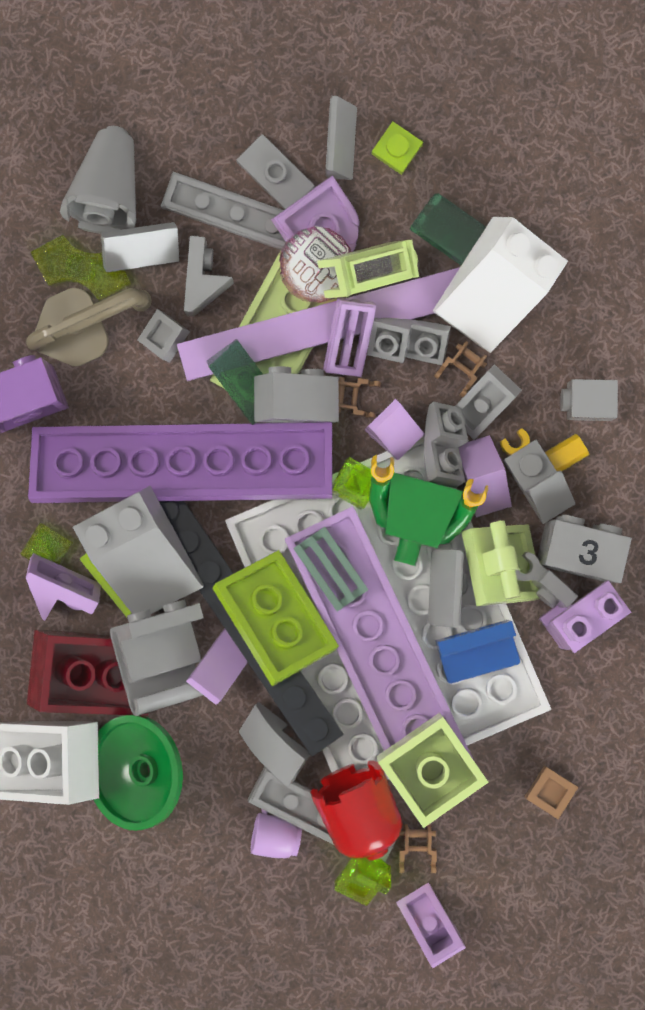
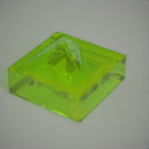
(353, 483)
(47, 544)

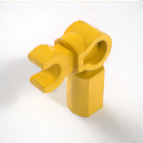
(561, 456)

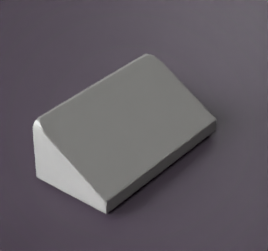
(341, 139)
(445, 588)

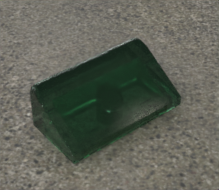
(448, 228)
(236, 374)

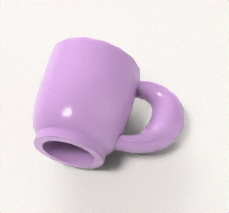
(274, 837)

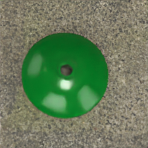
(126, 789)

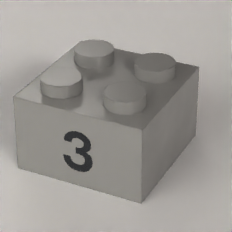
(584, 551)

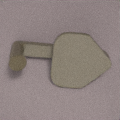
(73, 325)

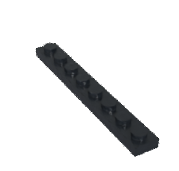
(292, 695)

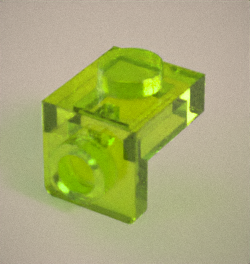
(363, 879)

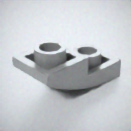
(407, 338)
(443, 436)
(273, 748)

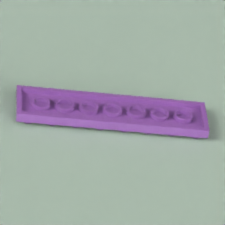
(181, 462)

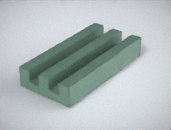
(349, 596)

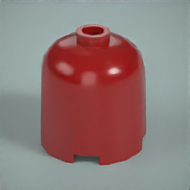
(359, 811)

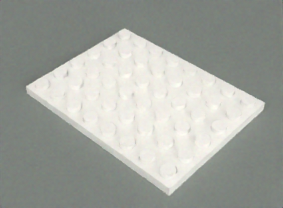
(478, 704)

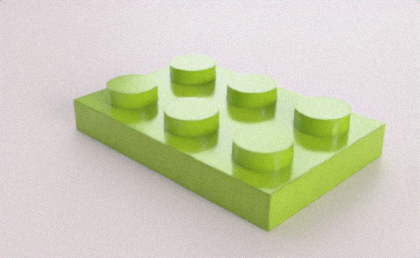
(275, 617)

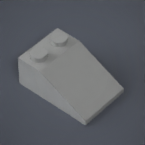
(139, 553)

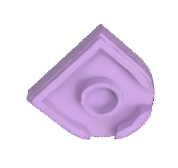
(321, 207)

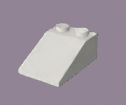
(499, 282)
(49, 761)

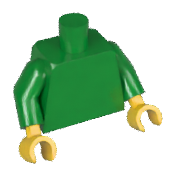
(419, 510)

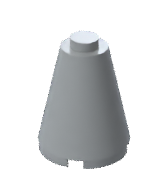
(104, 186)

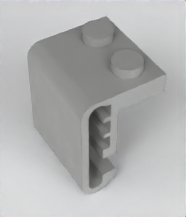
(158, 656)

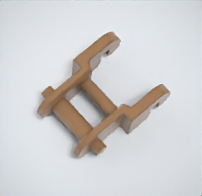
(470, 355)
(342, 384)
(417, 833)

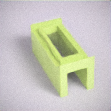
(372, 267)

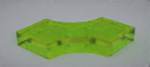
(65, 263)

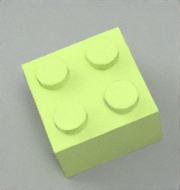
(431, 770)

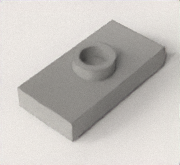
(274, 172)

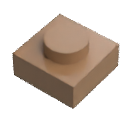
(551, 792)

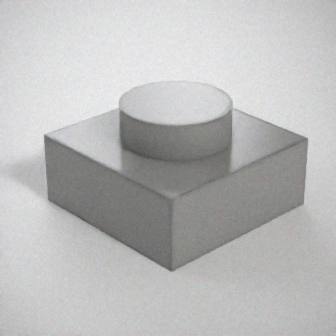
(163, 335)

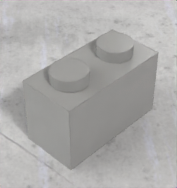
(296, 397)

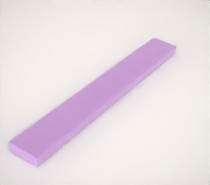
(313, 325)

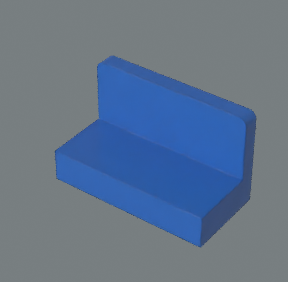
(478, 651)

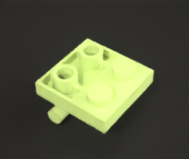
(493, 559)

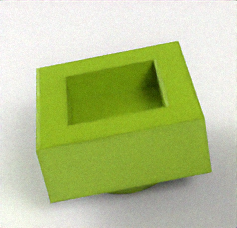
(397, 148)

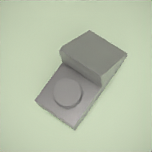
(202, 288)
(487, 400)
(540, 481)

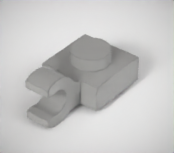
(551, 588)

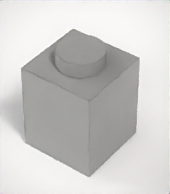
(590, 400)

